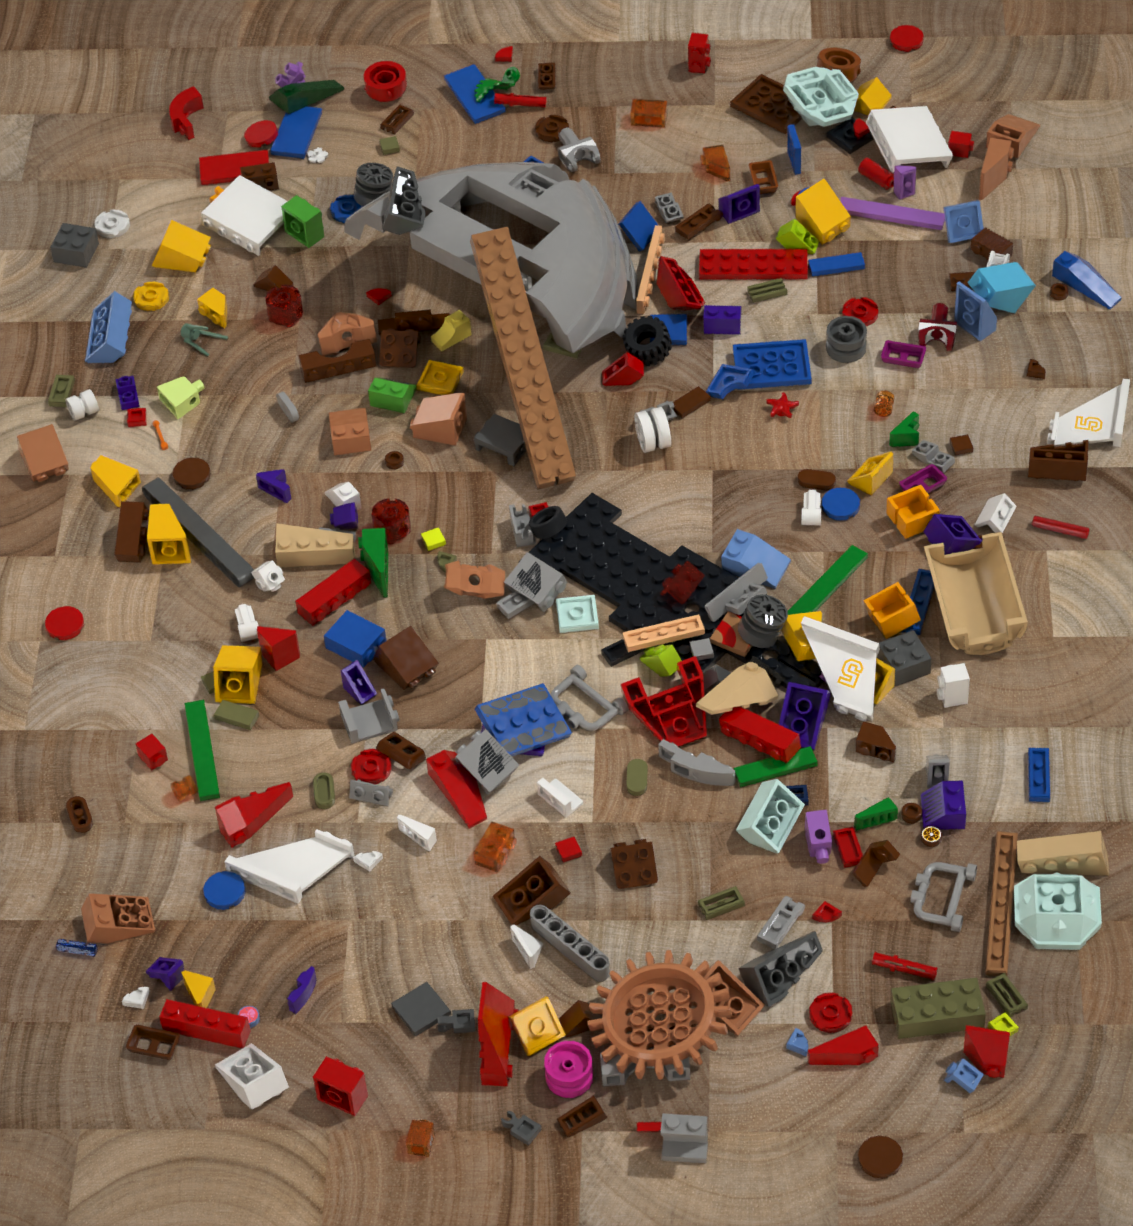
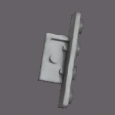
(738, 594)

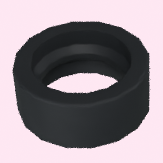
(548, 522)

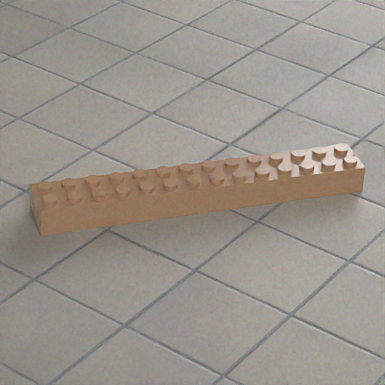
(522, 358)

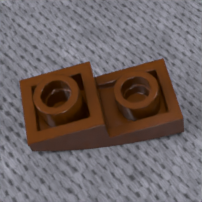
(546, 76)

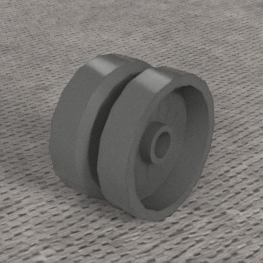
(846, 339)

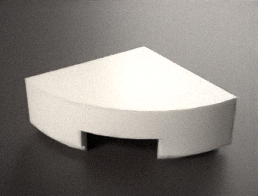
(368, 860)
(136, 998)

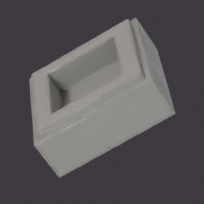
(702, 649)

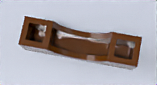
(318, 367)

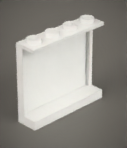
(908, 136)
(244, 214)

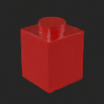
(961, 144)
(151, 751)

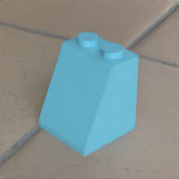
(1002, 286)

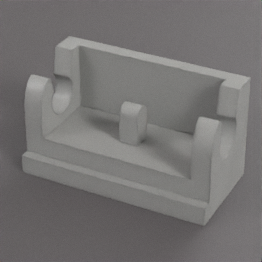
(520, 525)

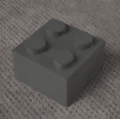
(74, 245)
(906, 656)

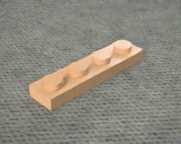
(663, 633)

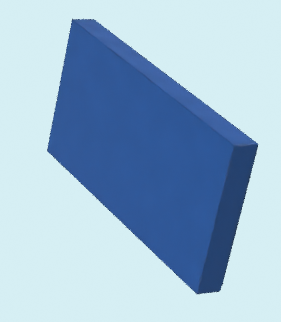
(463, 85)
(296, 132)

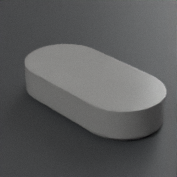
(287, 406)

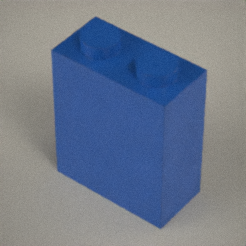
(354, 638)

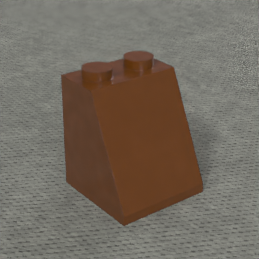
(406, 658)

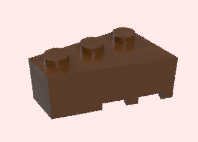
(1059, 462)
(131, 532)

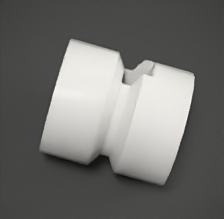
(83, 404)

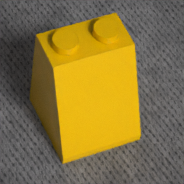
(822, 212)
(182, 249)
(166, 537)
(242, 672)

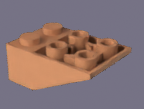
(1013, 129)
(116, 917)

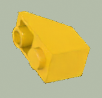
(213, 306)

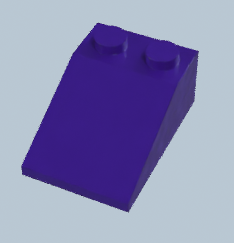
(804, 712)

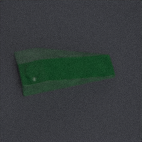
(299, 95)

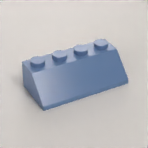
(109, 330)

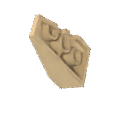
(741, 688)

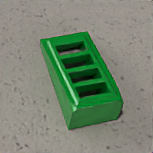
(877, 814)

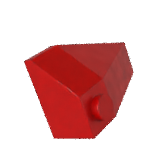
(457, 786)
(243, 817)

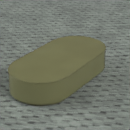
(637, 777)
(324, 790)

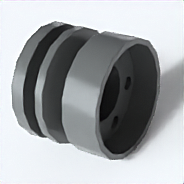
(372, 182)
(762, 621)

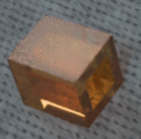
(420, 1138)

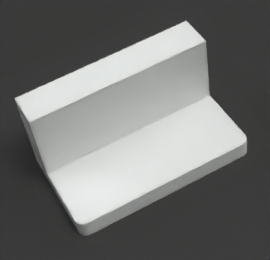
(996, 513)
(559, 796)

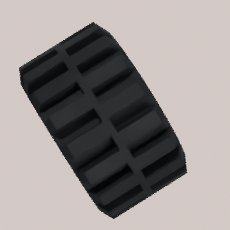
(643, 329)

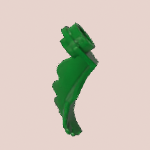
(509, 79)

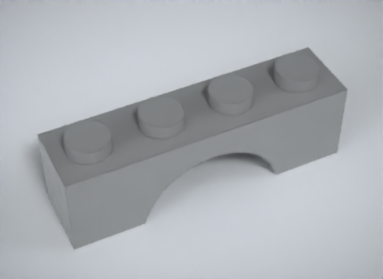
(612, 1077)

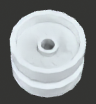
(652, 429)

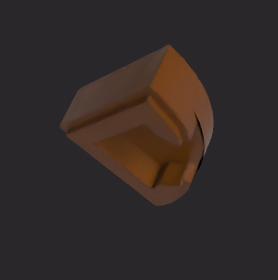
(1035, 370)

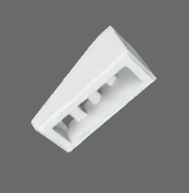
(419, 832)

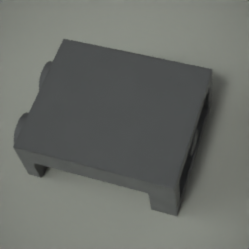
(502, 437)

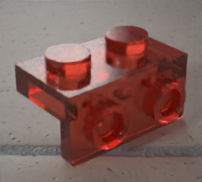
(683, 582)

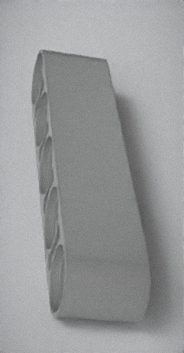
(563, 936)

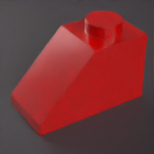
(623, 371)

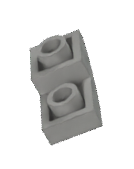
(668, 207)
(930, 454)

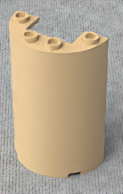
(978, 596)

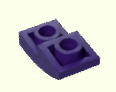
(127, 392)
(306, 984)

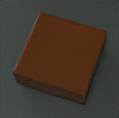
(961, 445)

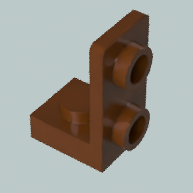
(872, 859)

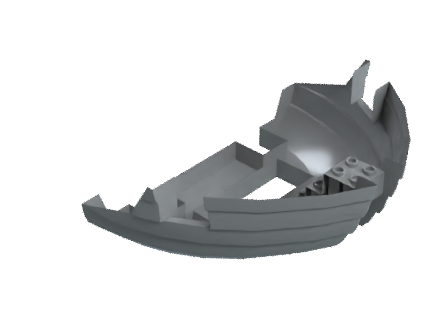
(578, 266)

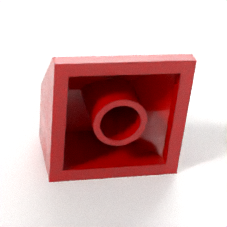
(987, 1050)

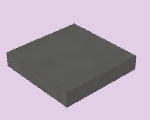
(420, 1008)

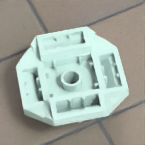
(821, 95)
(1054, 925)

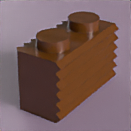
(989, 241)

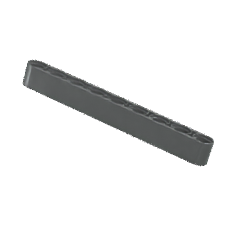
(201, 534)

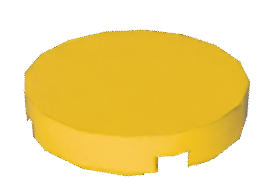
(151, 296)

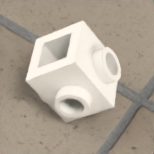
(268, 576)

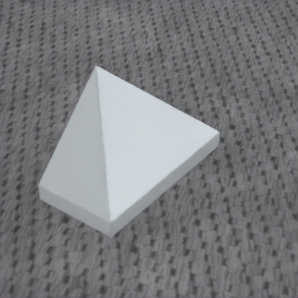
(527, 945)

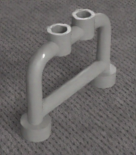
(575, 719)
(923, 881)

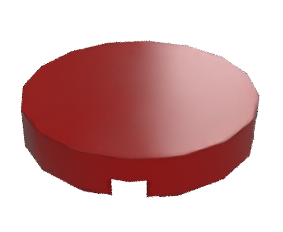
(906, 38)
(261, 133)
(863, 309)
(64, 623)
(371, 766)
(830, 1012)

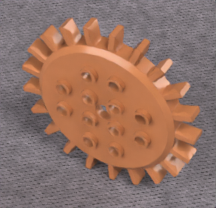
(632, 996)

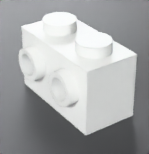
(953, 685)

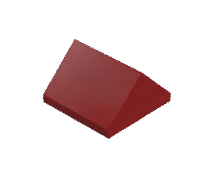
(278, 646)

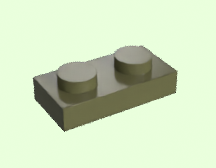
(61, 390)

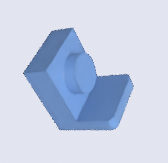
(964, 1074)

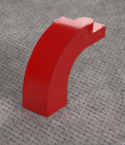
(181, 107)

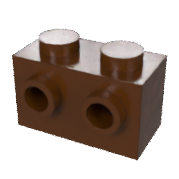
(261, 175)

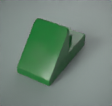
(906, 432)

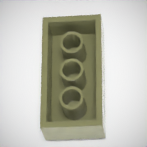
(937, 1008)

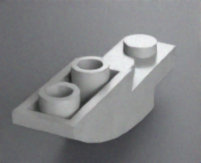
(699, 769)

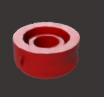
(385, 81)

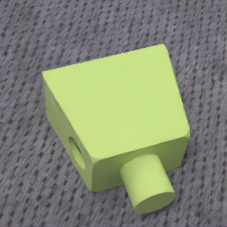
(180, 395)

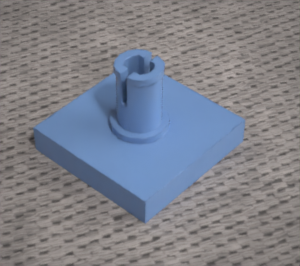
(963, 220)

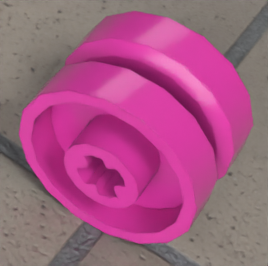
(568, 1069)

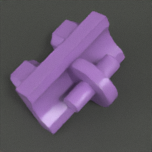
(294, 75)

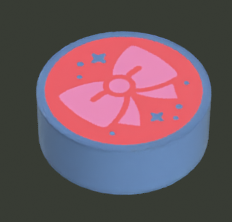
(252, 1014)

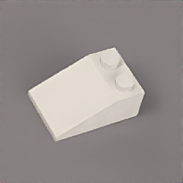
(253, 1075)

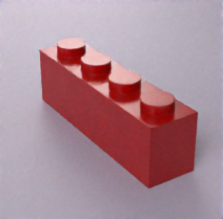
(333, 592)
(760, 733)
(205, 1023)

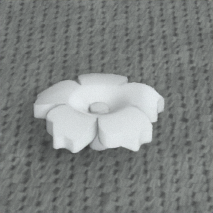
(317, 155)

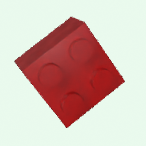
(340, 1085)

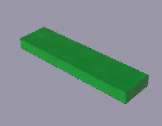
(772, 768)

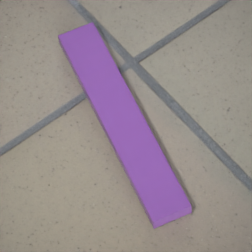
(894, 213)

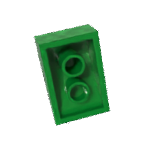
(375, 556)

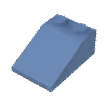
(973, 313)
(747, 550)

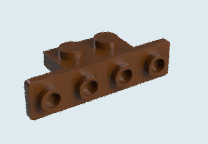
(417, 320)

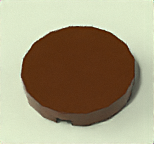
(550, 127)
(191, 473)
(880, 1157)

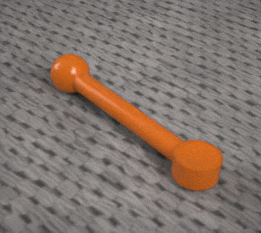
(164, 445)

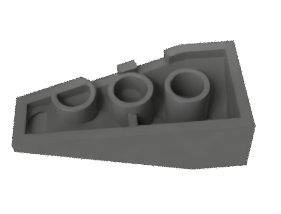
(404, 204)
(776, 971)

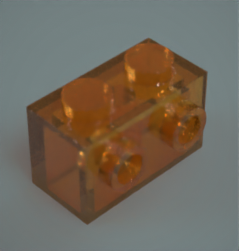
(648, 113)
(495, 846)

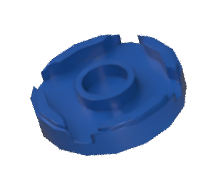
(344, 207)
(840, 503)
(224, 890)

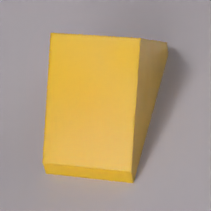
(199, 988)

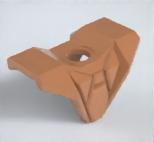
(331, 334)
(490, 583)

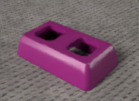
(904, 350)
(919, 477)

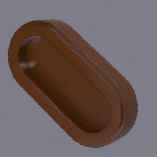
(816, 479)

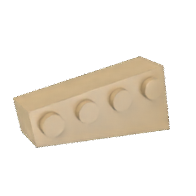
(312, 547)
(1064, 854)

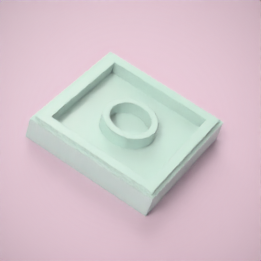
(577, 613)

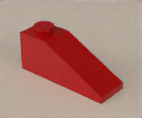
(849, 1049)

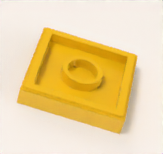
(440, 378)
(537, 1026)

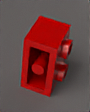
(699, 53)

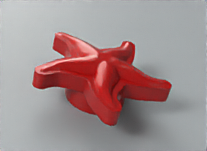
(782, 406)

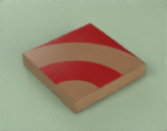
(728, 637)

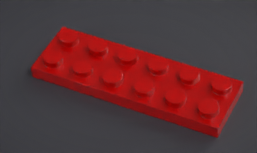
(753, 264)

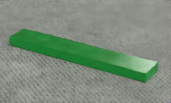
(830, 581)
(202, 750)

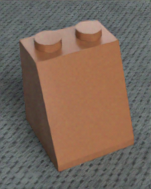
(440, 418)
(42, 453)

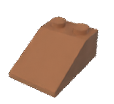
(995, 166)
(350, 431)
(742, 1001)

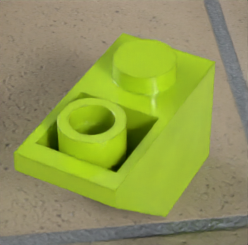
(796, 236)
(661, 659)

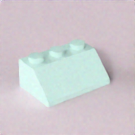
(770, 821)

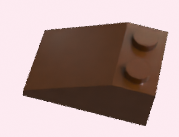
(531, 887)

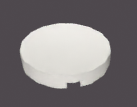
(112, 224)

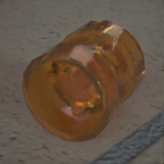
(884, 402)
(184, 788)

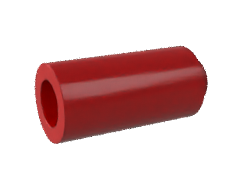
(876, 173)

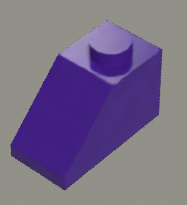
(345, 516)

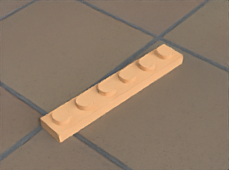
(649, 272)

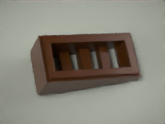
(592, 1120)

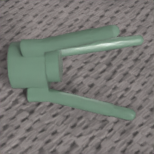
(191, 332)

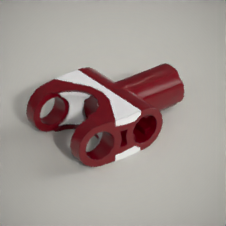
(938, 328)

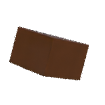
(272, 278)
(576, 1018)

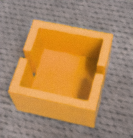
(911, 510)
(892, 610)

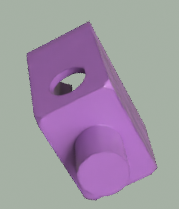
(818, 835)

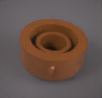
(842, 60)

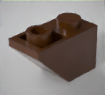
(875, 742)

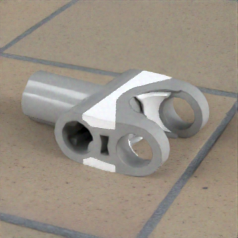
(576, 150)

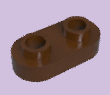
(79, 816)

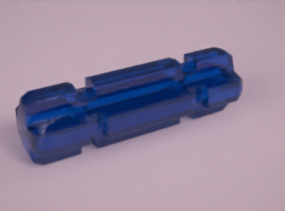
(76, 947)

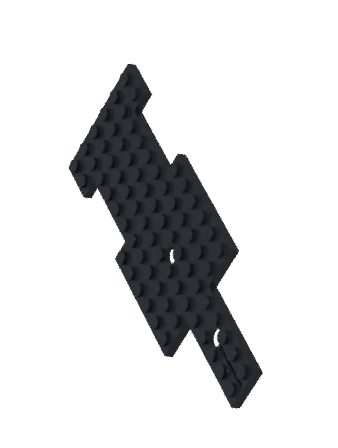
(632, 577)

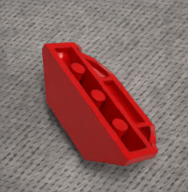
(677, 286)

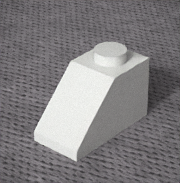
(344, 494)

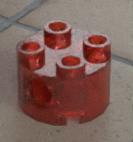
(284, 305)
(393, 517)

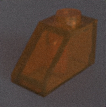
(716, 162)

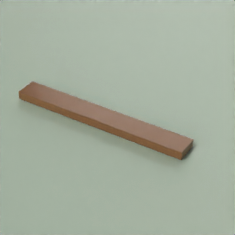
(1001, 904)

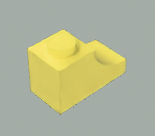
(455, 329)

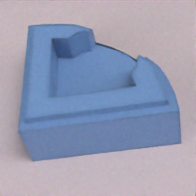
(798, 1043)

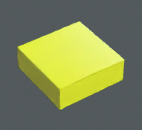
(433, 539)
(1003, 1023)

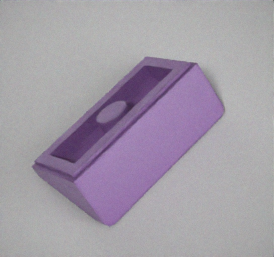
(904, 181)

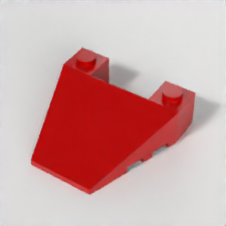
(672, 712)
(495, 1035)

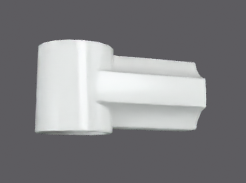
(811, 510)
(246, 623)

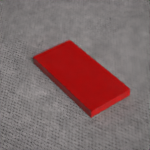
(227, 167)

